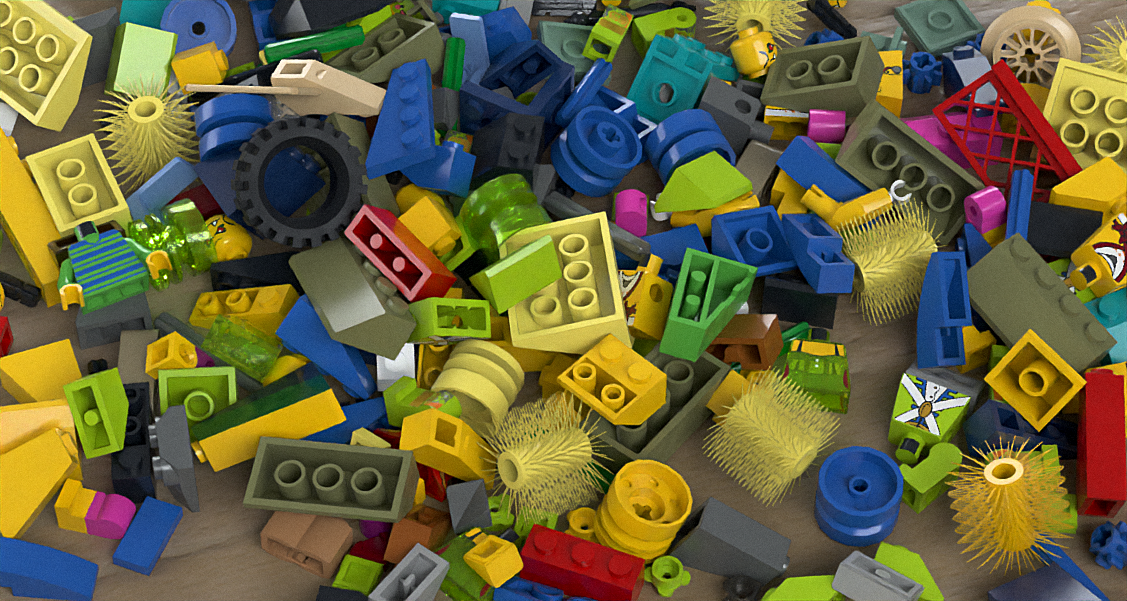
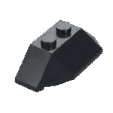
(311, 17)

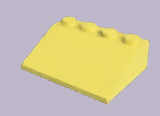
(41, 61)
(1088, 113)
(582, 304)

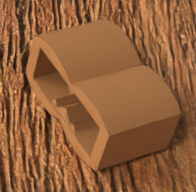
(308, 540)

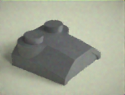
(102, 29)
(176, 458)

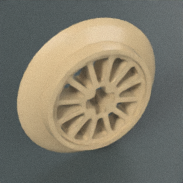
(1031, 18)

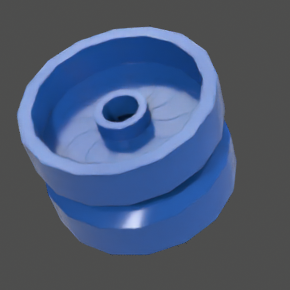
(214, 15)
(229, 122)
(684, 139)
(596, 151)
(858, 496)

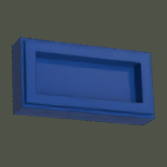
(147, 535)

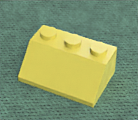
(78, 185)

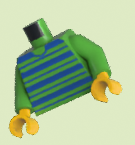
(106, 268)

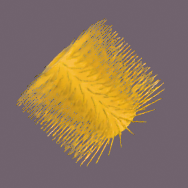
(1010, 505)

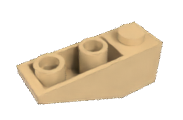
(340, 90)

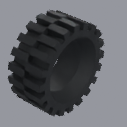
(344, 190)

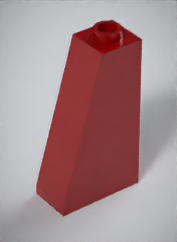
(1101, 445)

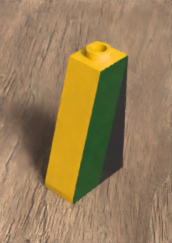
(284, 409)

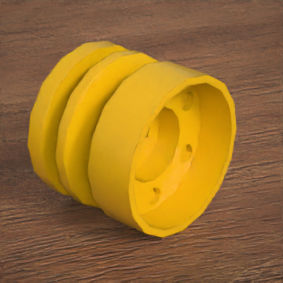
(643, 509)

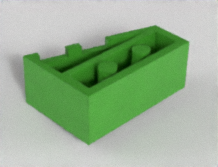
(704, 302)

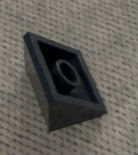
(1059, 228)
(797, 301)

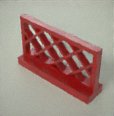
(1028, 117)

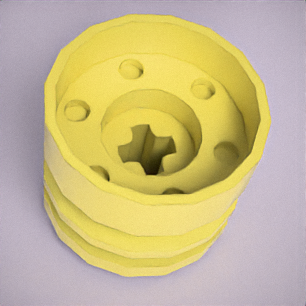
(483, 381)

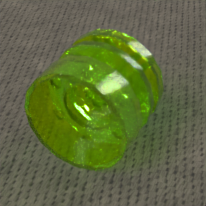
(500, 211)
(181, 237)

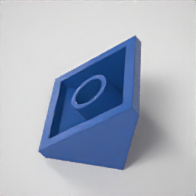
(753, 239)

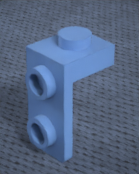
(476, 53)
(161, 189)

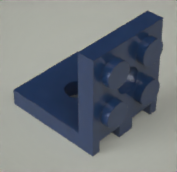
(481, 104)

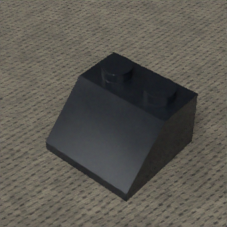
(508, 147)

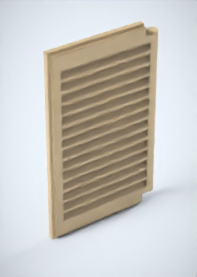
(253, 89)

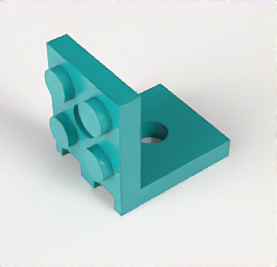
(684, 66)

